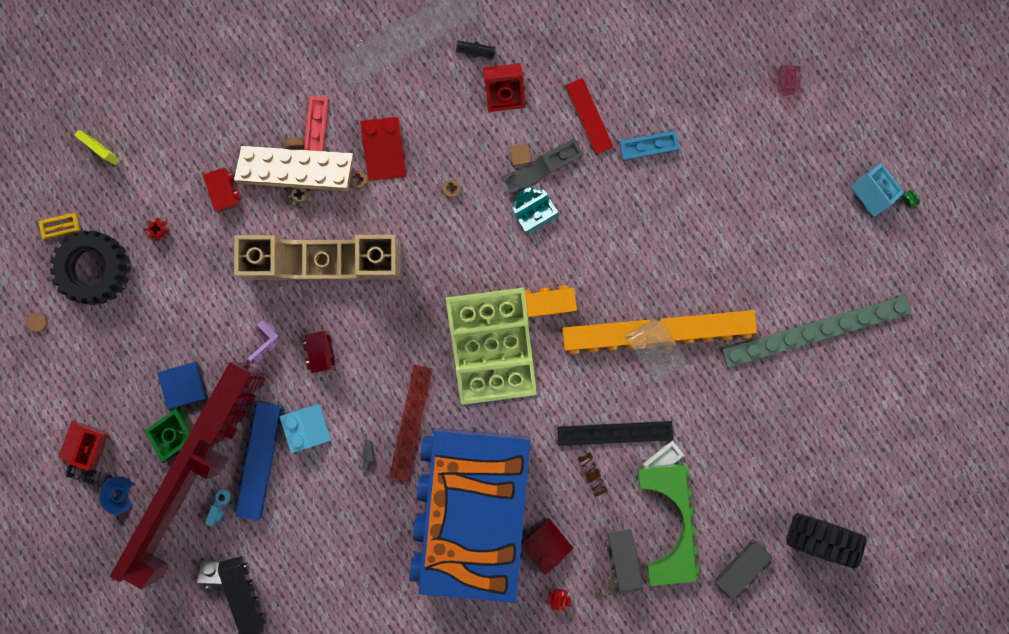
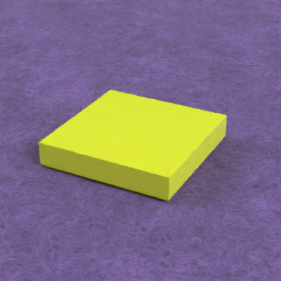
(97, 147)

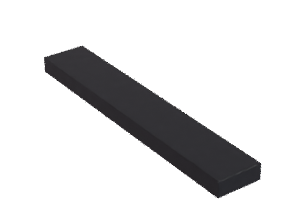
(615, 433)

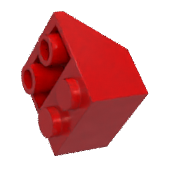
(83, 446)

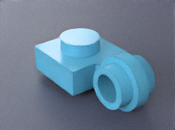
(215, 513)

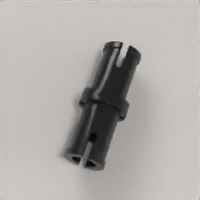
(475, 49)

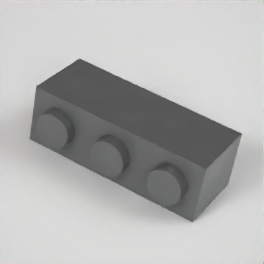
(624, 561)
(743, 569)

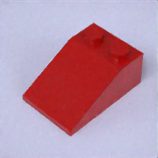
(383, 148)

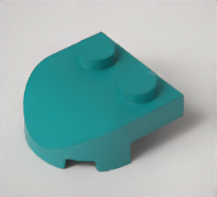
(533, 209)

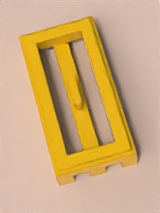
(75, 222)

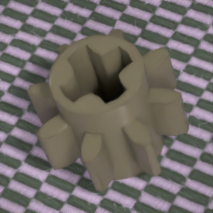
(304, 199)

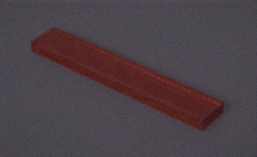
(411, 422)

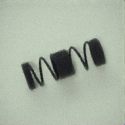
(87, 476)

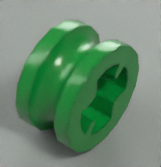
(911, 199)

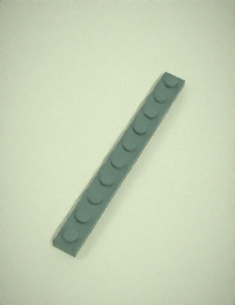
(816, 331)

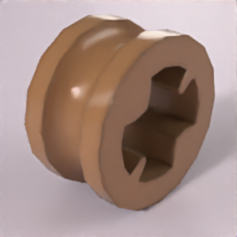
(362, 175)
(448, 193)

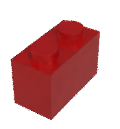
(221, 190)

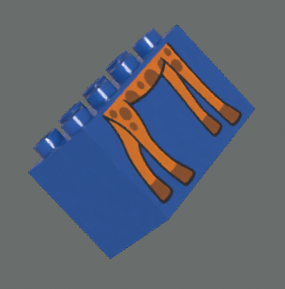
(471, 514)

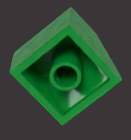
(169, 434)

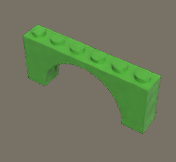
(680, 563)

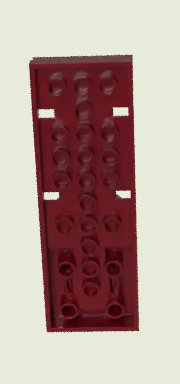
(195, 458)

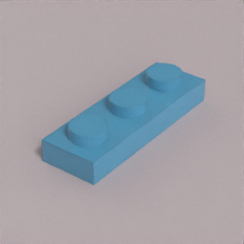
(649, 145)

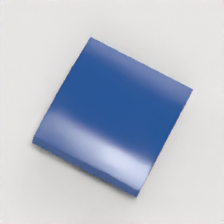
(182, 385)

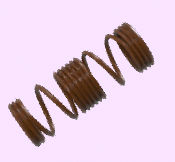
(593, 475)

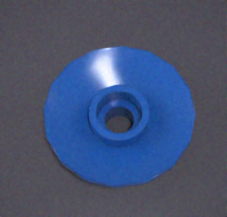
(121, 502)

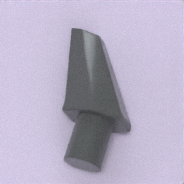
(368, 455)

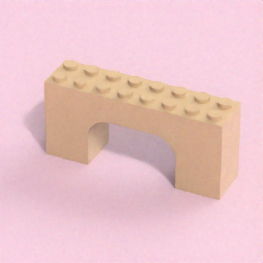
(296, 260)

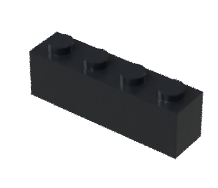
(241, 596)

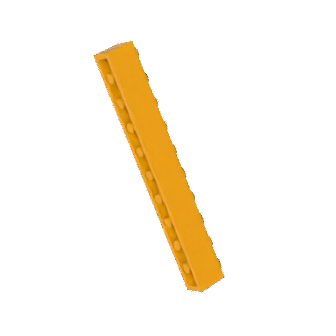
(681, 328)

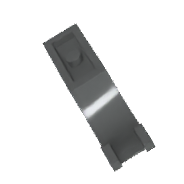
(543, 166)

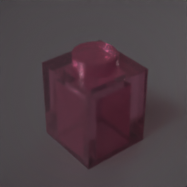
(789, 79)

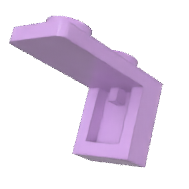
(267, 331)

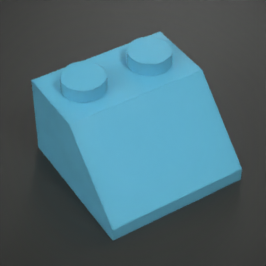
(877, 189)
(305, 428)

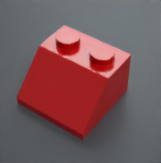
(504, 87)

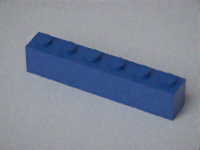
(258, 460)

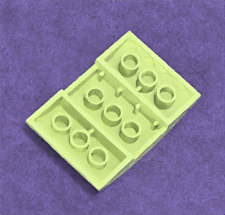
(491, 345)

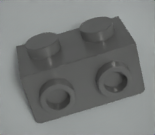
(209, 578)

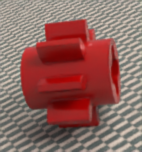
(154, 225)
(559, 599)

